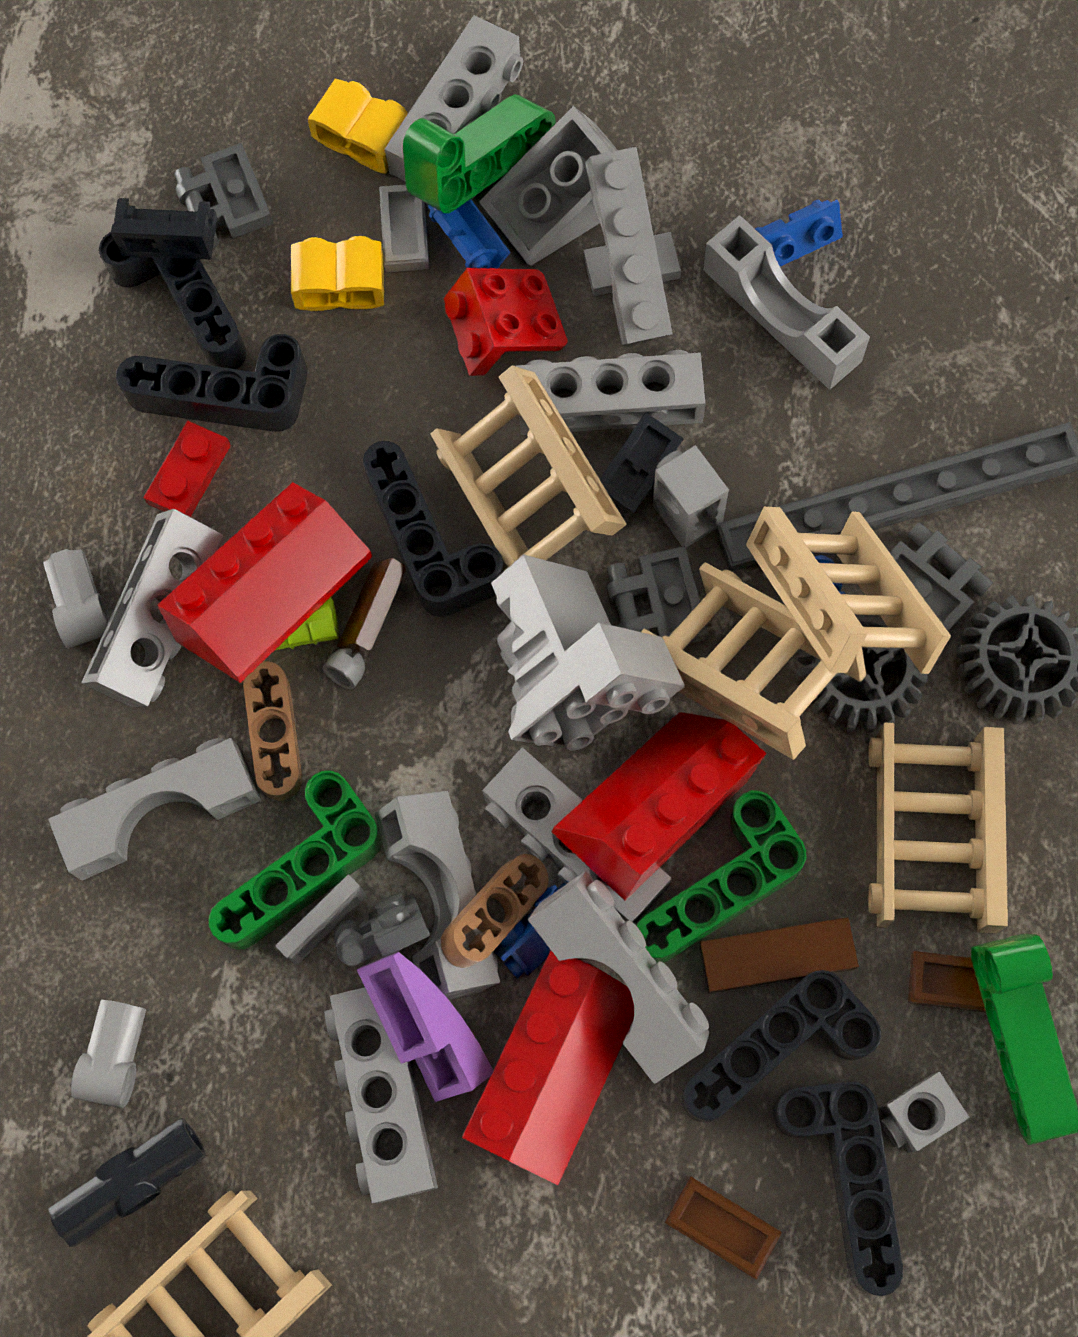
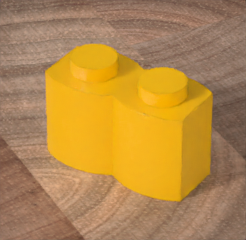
(356, 123)
(337, 274)

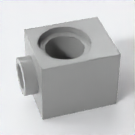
(944, 1108)

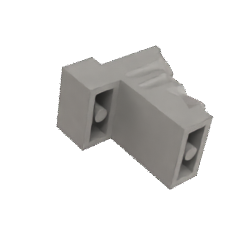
(570, 661)

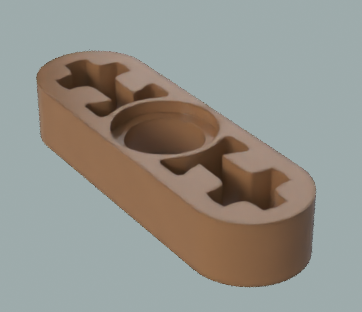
(265, 765)
(476, 914)

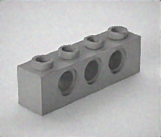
(477, 50)
(592, 410)
(112, 667)
(528, 780)
(413, 1168)

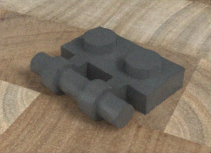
(235, 188)
(669, 589)
(940, 594)
(389, 929)

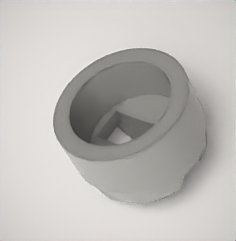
(344, 669)

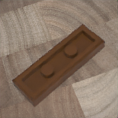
(778, 955)

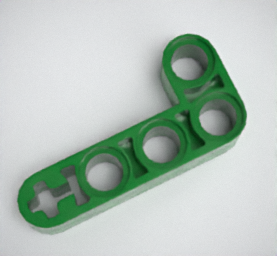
(455, 167)
(292, 867)
(714, 889)
(1025, 1036)

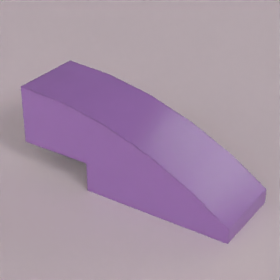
(425, 1027)

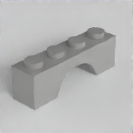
(630, 245)
(816, 336)
(98, 830)
(425, 838)
(584, 924)

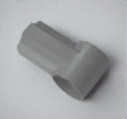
(79, 608)
(107, 1069)

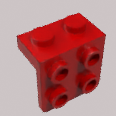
(501, 313)

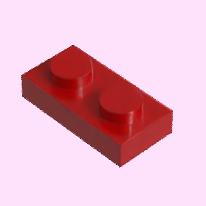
(187, 469)

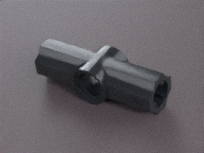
(127, 1182)

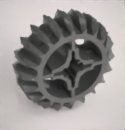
(984, 658)
(874, 703)

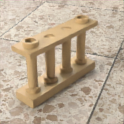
(548, 436)
(829, 616)
(741, 700)
(984, 805)
(295, 1289)

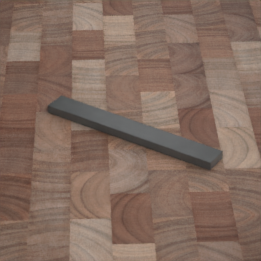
(920, 489)

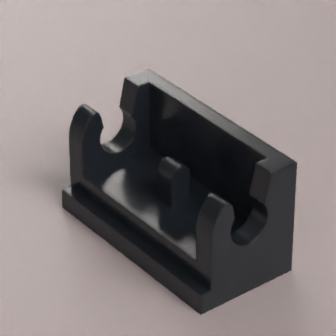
(164, 231)
(634, 466)

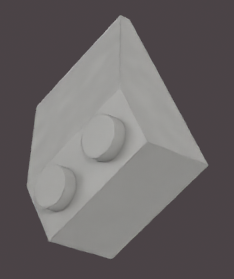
(548, 191)

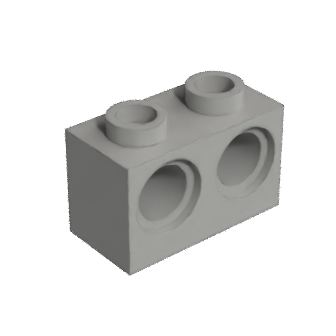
(689, 495)

